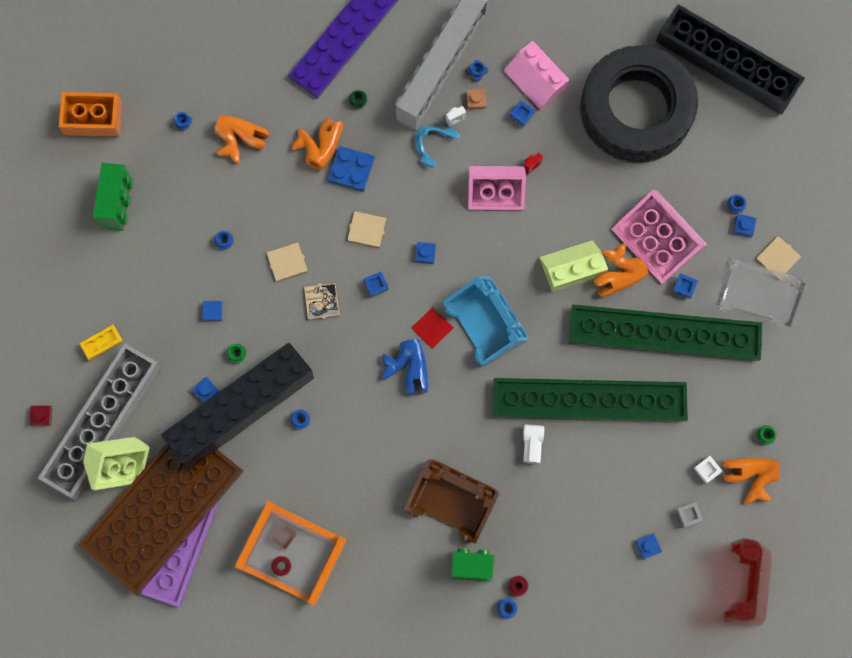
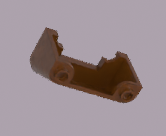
(452, 499)

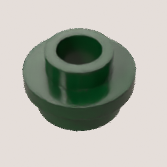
(358, 94)

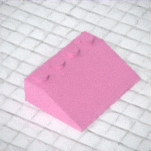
(659, 236)

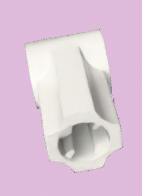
(533, 438)

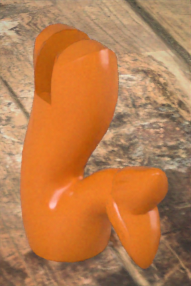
(228, 126)
(328, 140)
(634, 272)
(747, 467)

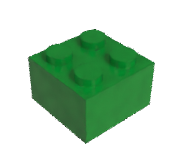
(472, 565)

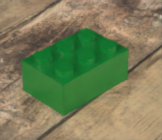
(113, 196)

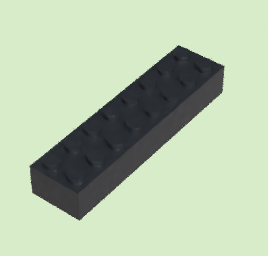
(730, 59)
(237, 406)

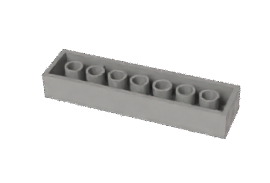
(439, 61)
(100, 419)

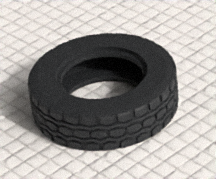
(646, 65)

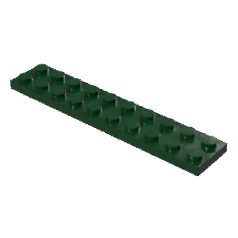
(665, 332)
(590, 399)

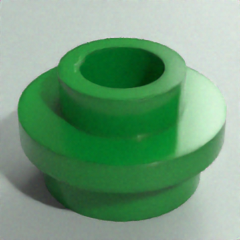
(236, 347)
(770, 430)

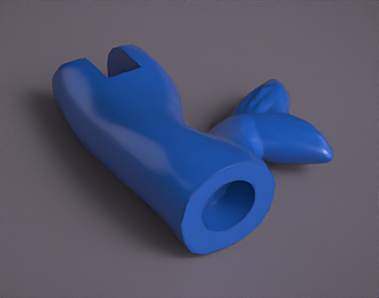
(409, 351)

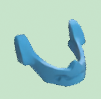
(426, 160)

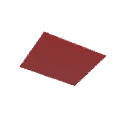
(432, 327)

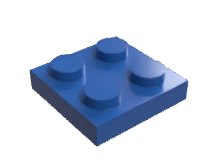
(351, 168)

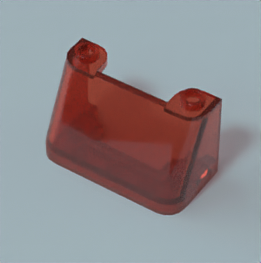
(754, 609)

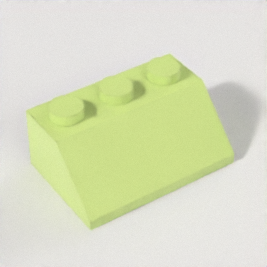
(573, 265)
(115, 462)

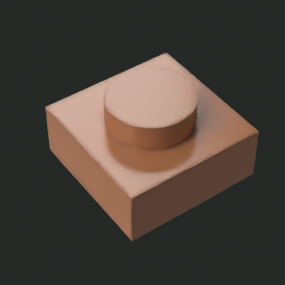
(476, 99)

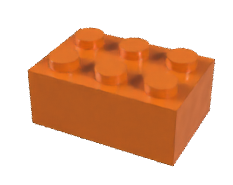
(90, 114)

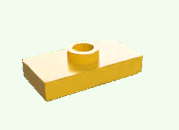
(101, 342)

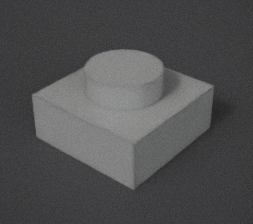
(689, 514)

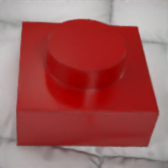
(533, 162)

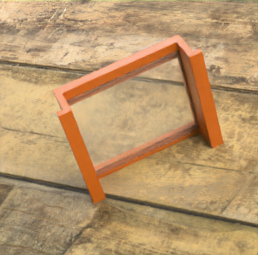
(310, 552)

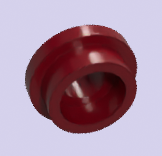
(286, 570)
(511, 585)

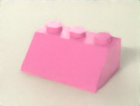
(536, 75)
(496, 187)

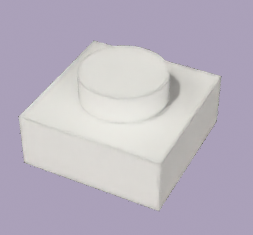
(455, 115)
(708, 469)

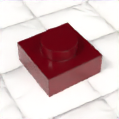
(40, 415)

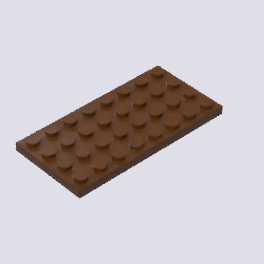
(157, 515)

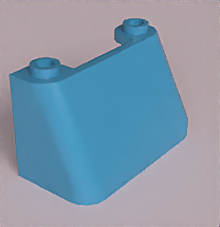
(486, 319)

